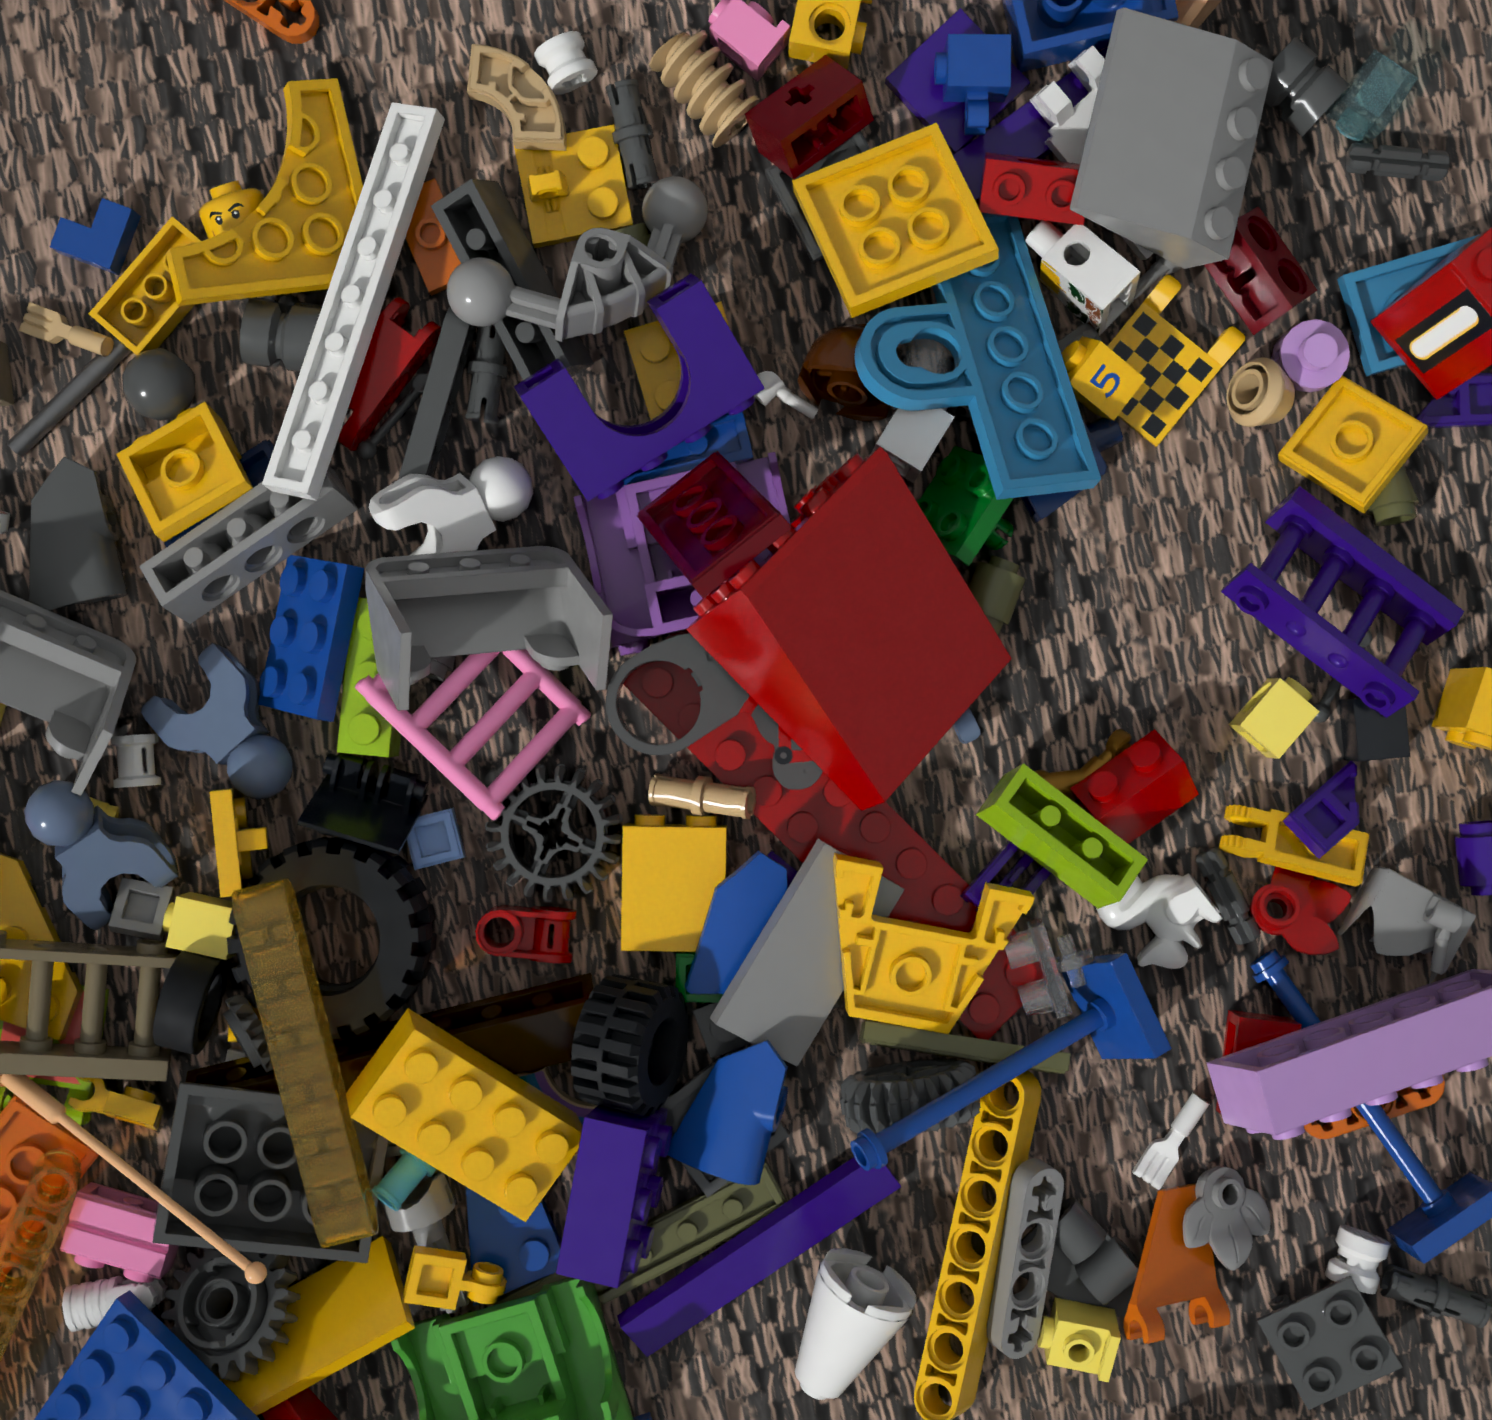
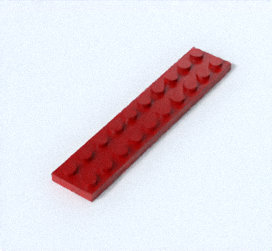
(823, 811)

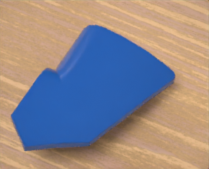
(734, 922)
(734, 1116)

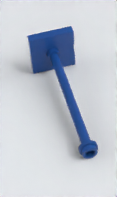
(1111, 1011)
(1444, 1214)

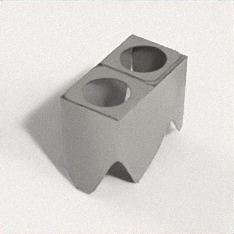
(1398, 916)

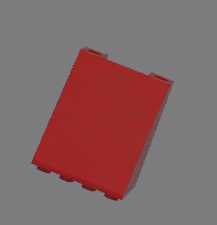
(855, 631)

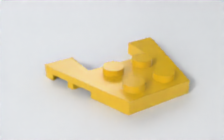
(910, 969)

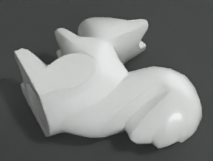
(1171, 909)

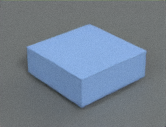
(435, 839)

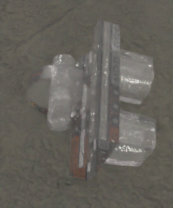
(1047, 993)

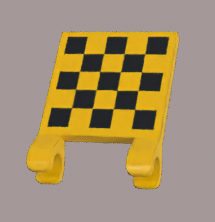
(1169, 361)

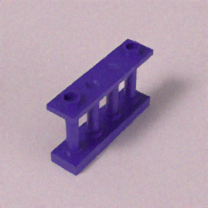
(1368, 571)

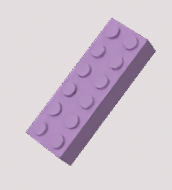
(1357, 1057)

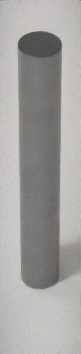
(67, 399)

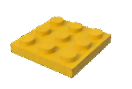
(895, 220)

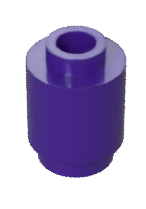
(1475, 856)

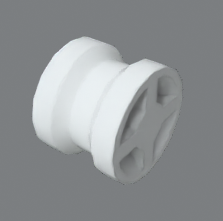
(565, 62)

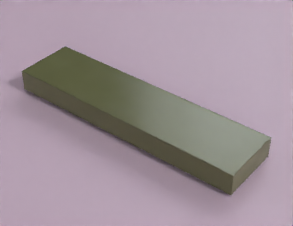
(952, 1046)

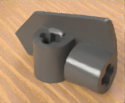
(73, 541)
(1088, 1262)

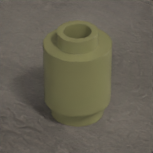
(997, 589)

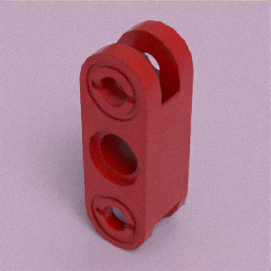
(387, 369)

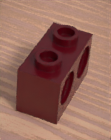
(1261, 273)

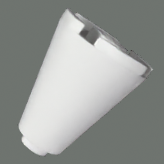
(849, 1321)

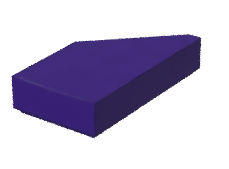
(1463, 407)
(1327, 813)

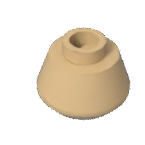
(1260, 393)

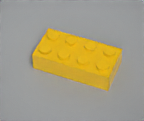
(142, 302)

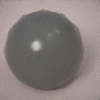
(158, 384)

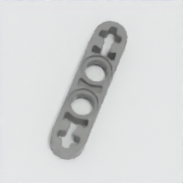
(1032, 1198)

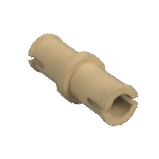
(702, 796)

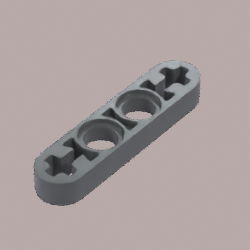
(438, 396)

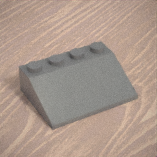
(1172, 137)

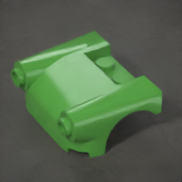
(518, 1360)

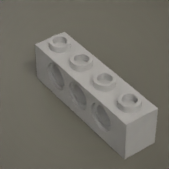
(241, 545)

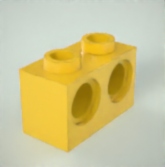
(810, 14)

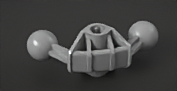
(607, 275)

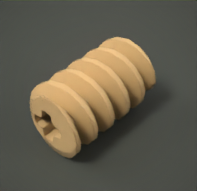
(703, 85)

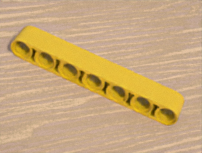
(962, 1263)

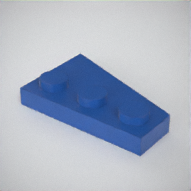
(519, 1247)

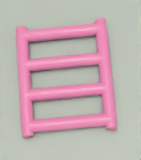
(453, 762)

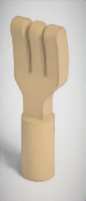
(54, 327)

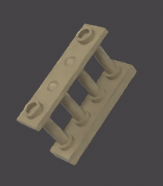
(89, 1054)

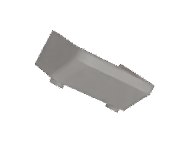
(484, 605)
(65, 678)

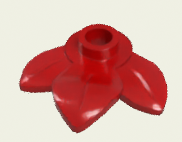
(1306, 910)

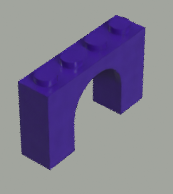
(712, 383)

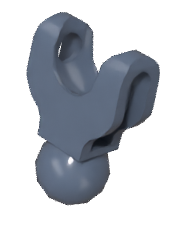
(226, 727)
(95, 848)

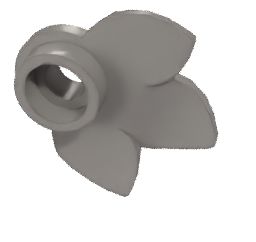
(1225, 1220)

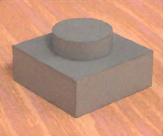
(140, 909)

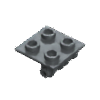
(1328, 1342)

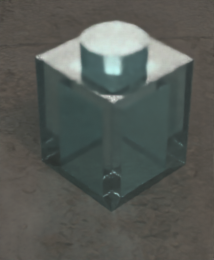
(1371, 98)

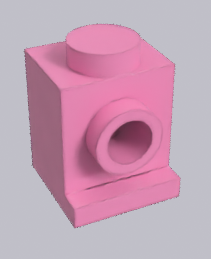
(747, 35)

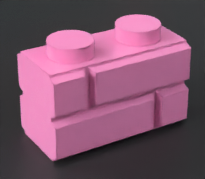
(116, 1231)

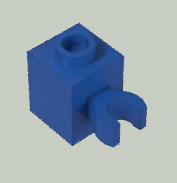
(974, 72)

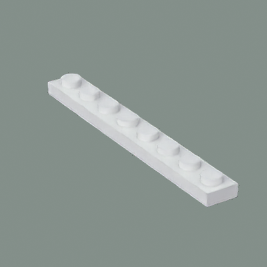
(353, 301)

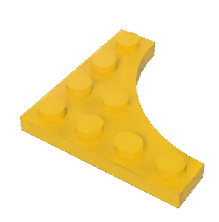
(301, 222)

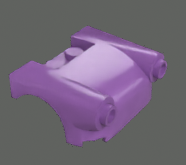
(634, 571)

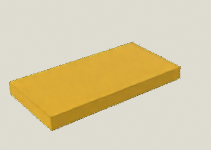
(341, 1318)

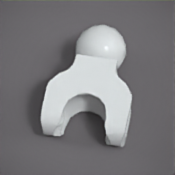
(456, 508)

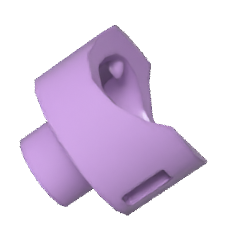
(1312, 355)

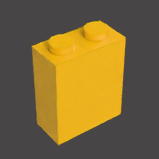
(669, 880)

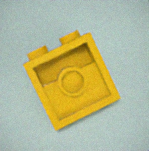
(185, 471)

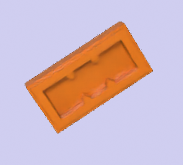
(429, 242)

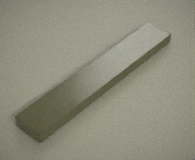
(688, 1232)

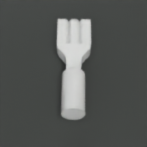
(1163, 1152)

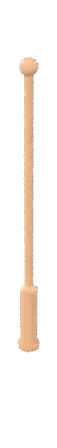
(55, 1112)

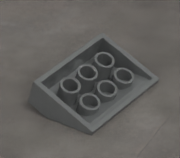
(241, 1178)

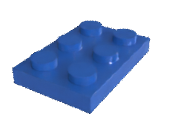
(310, 637)

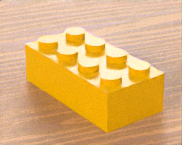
(465, 1115)

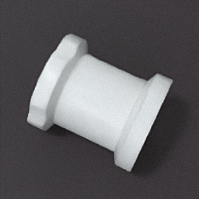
(135, 760)

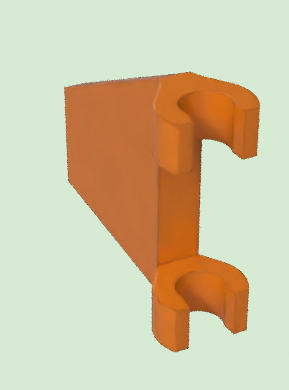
(1173, 1272)

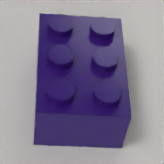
(613, 1195)

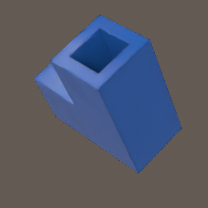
(102, 244)

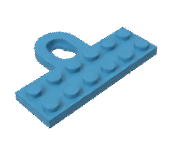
(1003, 370)

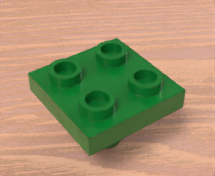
(964, 506)

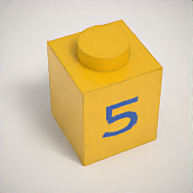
(1100, 377)

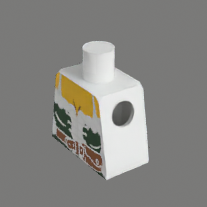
(1084, 273)

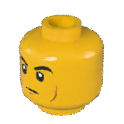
(228, 207)

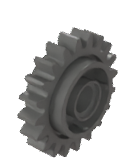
(234, 1339)

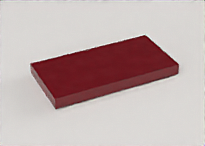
(712, 523)

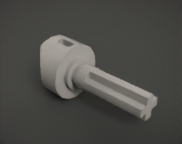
(423, 1214)

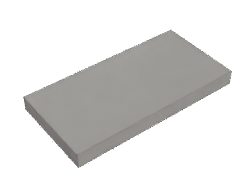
(795, 963)

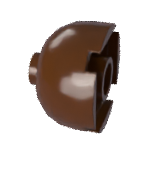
(832, 375)

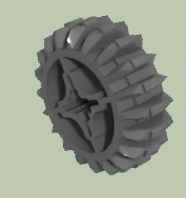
(596, 849)
(895, 1090)

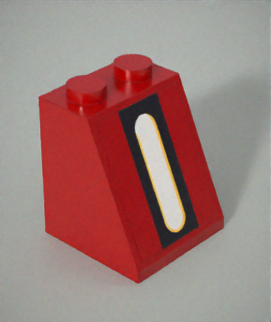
(1445, 319)

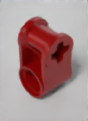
(531, 933)

